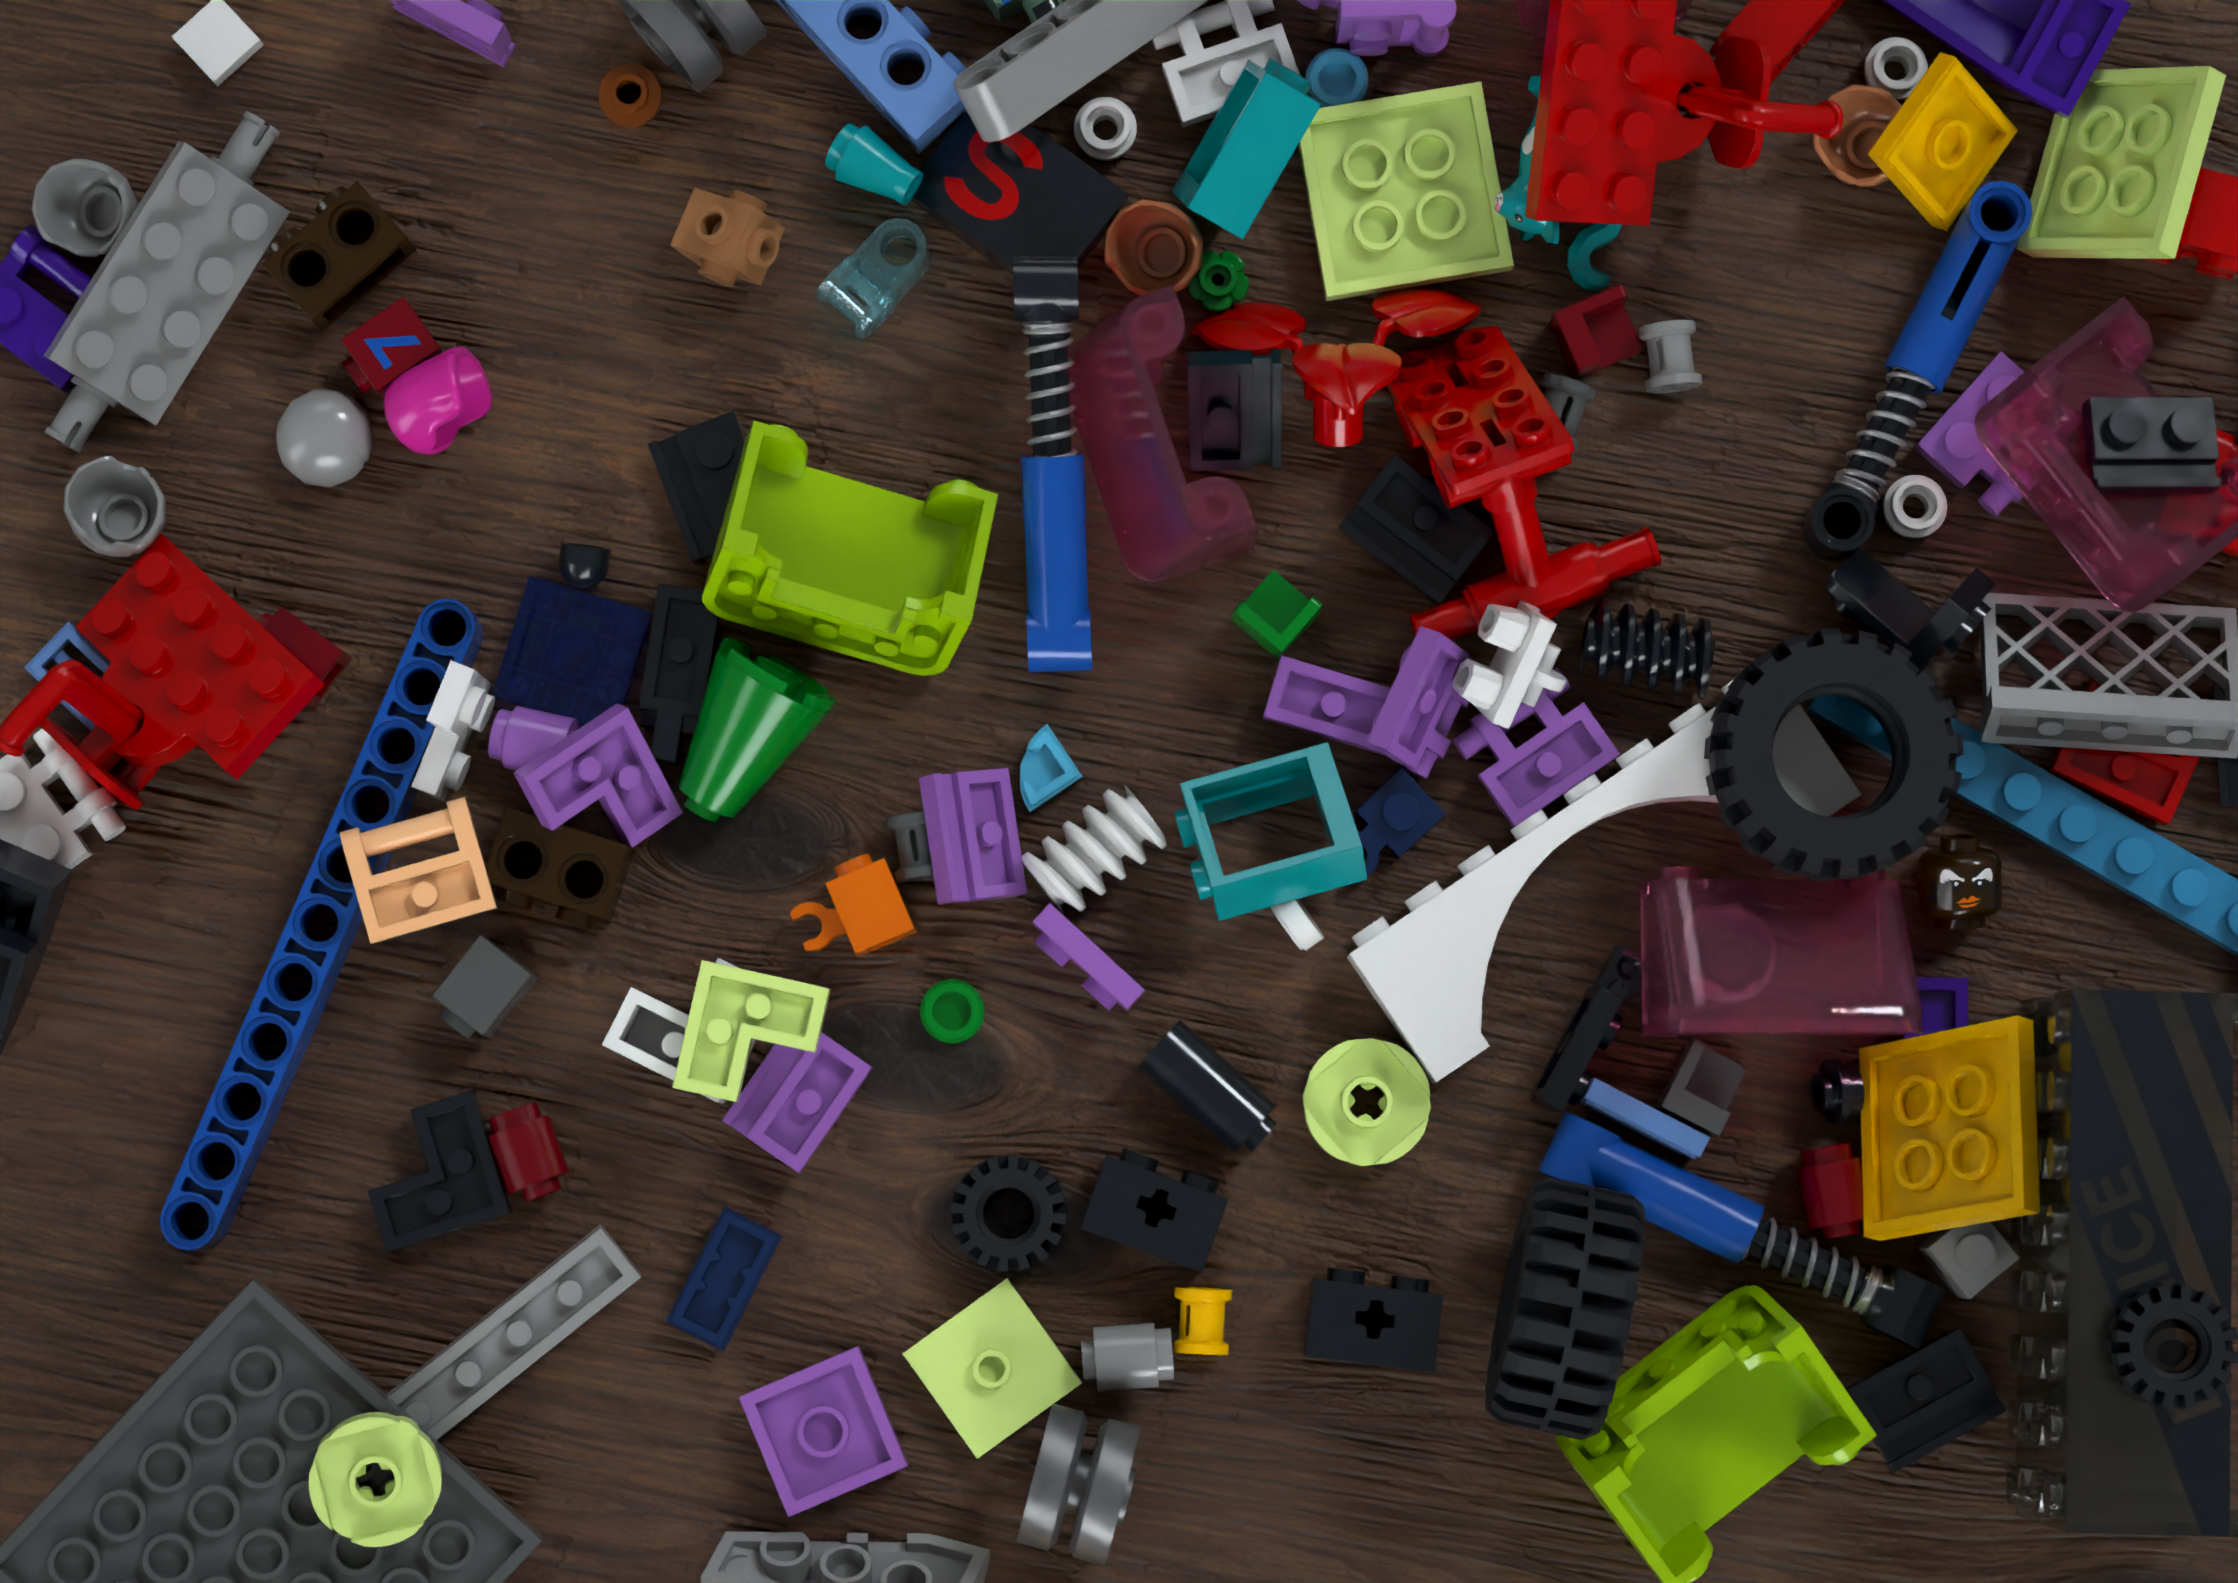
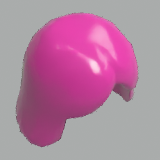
(436, 400)

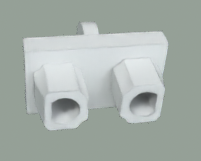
(1519, 666)

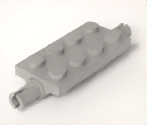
(166, 283)

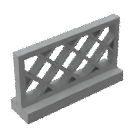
(2112, 714)

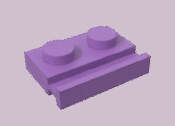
(469, 24)
(973, 835)
(797, 1099)

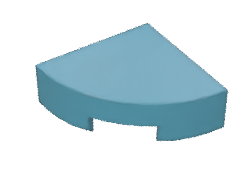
(1045, 770)

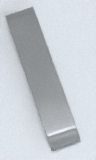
(1058, 58)

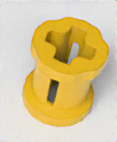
(1202, 1320)

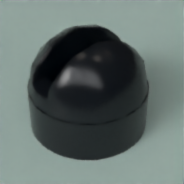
(583, 564)

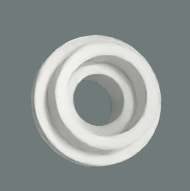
(1896, 50)
(1099, 110)
(1925, 490)

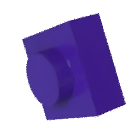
(1943, 1004)

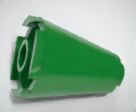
(747, 728)

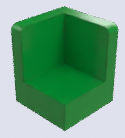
(1276, 614)

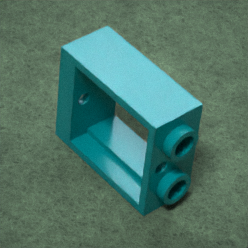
(1247, 146)
(1257, 788)

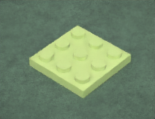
(2123, 165)
(1404, 192)

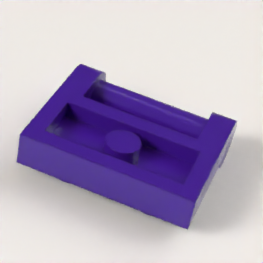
(27, 317)

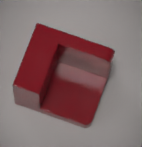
(1595, 332)

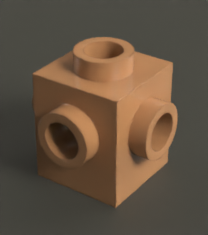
(728, 236)

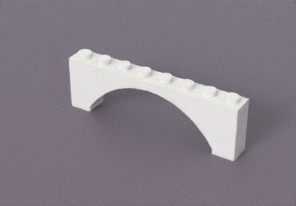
(1436, 959)

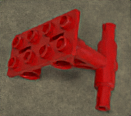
(1489, 440)

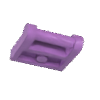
(1375, 25)

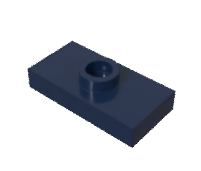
(724, 1278)

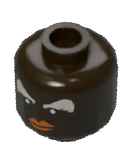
(1959, 882)

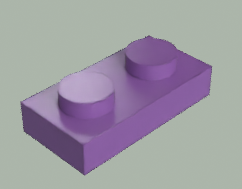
(1324, 702)
(1066, 942)

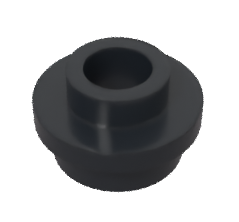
(1837, 1090)

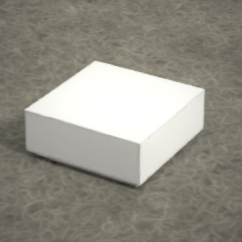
(217, 40)

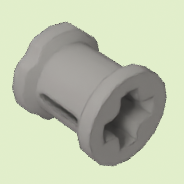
(1670, 356)

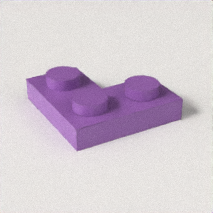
(602, 763)

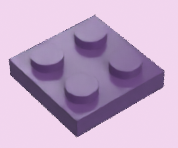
(823, 1431)

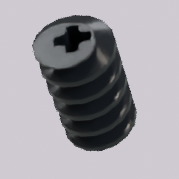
(1647, 647)

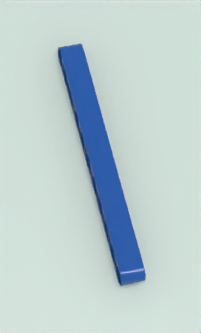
(299, 948)

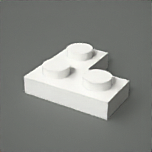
(456, 711)

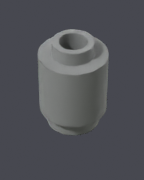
(1128, 1357)

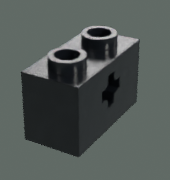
(1180, 1240)
(1406, 1344)

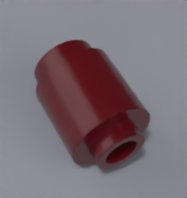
(527, 1152)
(1831, 1190)

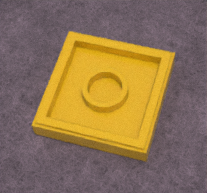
(1943, 141)

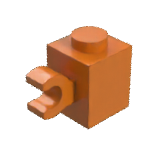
(865, 908)

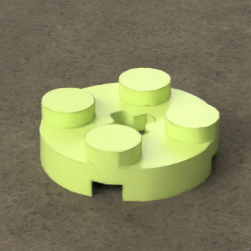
(1403, 1106)
(354, 1510)

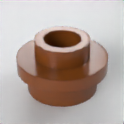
(638, 112)

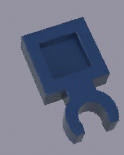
(1396, 818)

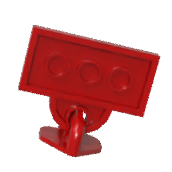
(1615, 101)
(180, 676)

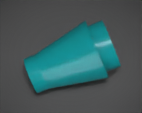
(870, 164)

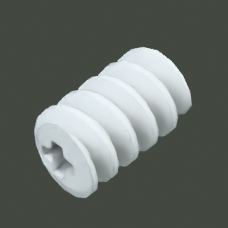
(1094, 849)

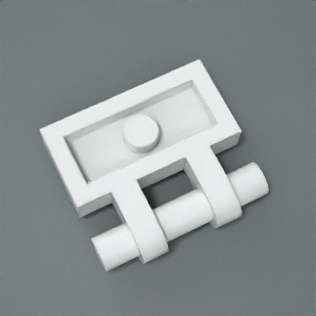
(1205, 76)
(35, 819)

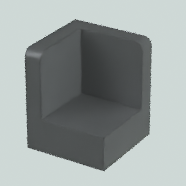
(1701, 1088)

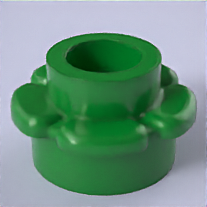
(1233, 288)

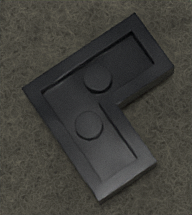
(461, 1181)

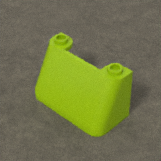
(847, 558)
(1711, 1426)

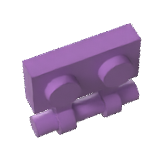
(1954, 444)
(1421, 704)
(1543, 766)

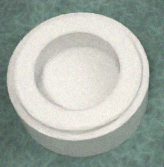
(1298, 923)

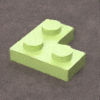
(732, 1010)

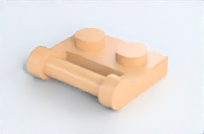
(424, 891)

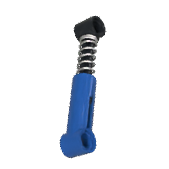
(1921, 362)
(1055, 473)
(1732, 1227)

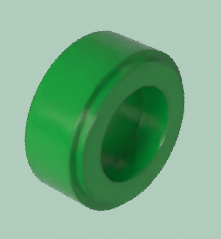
(952, 1011)

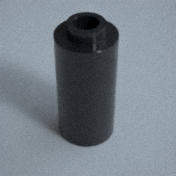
(1209, 1088)

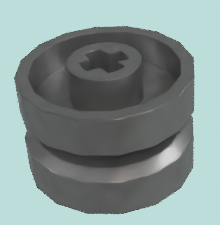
(679, 30)
(1080, 1484)

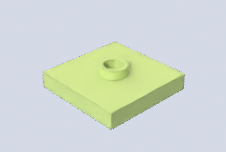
(992, 1368)

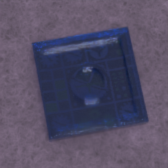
(571, 652)

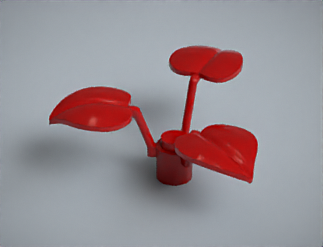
(1339, 375)

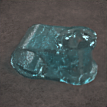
(874, 278)

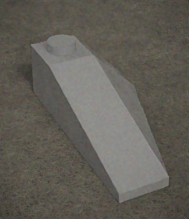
(796, 1559)

